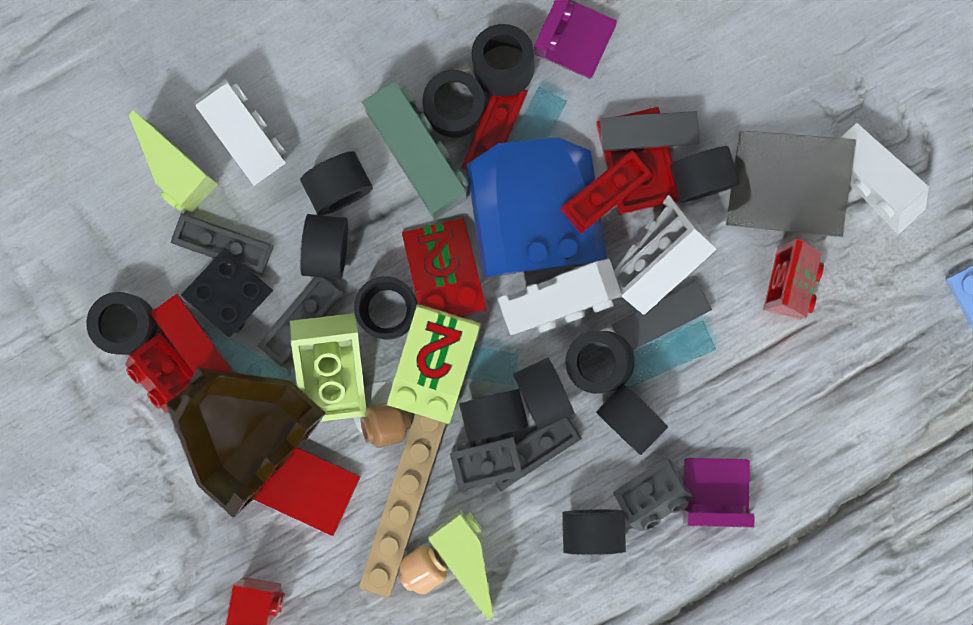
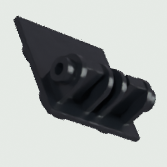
(227, 293)

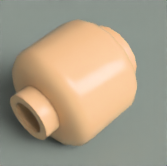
(423, 570)

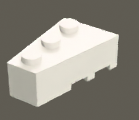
(241, 131)
(885, 181)
(663, 257)
(561, 298)

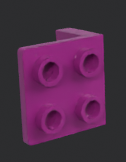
(574, 37)
(719, 492)

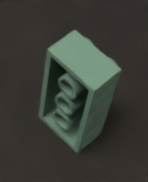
(414, 149)

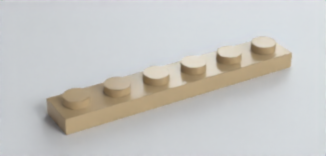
(402, 505)

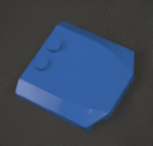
(518, 206)

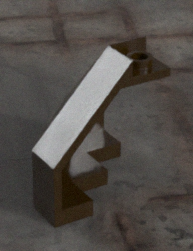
(240, 431)

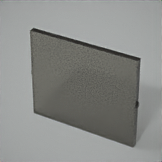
(792, 183)

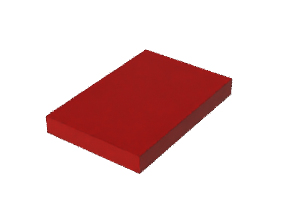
(658, 186)
(310, 491)

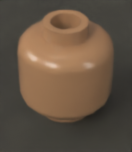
(385, 425)

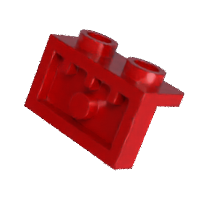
(159, 371)

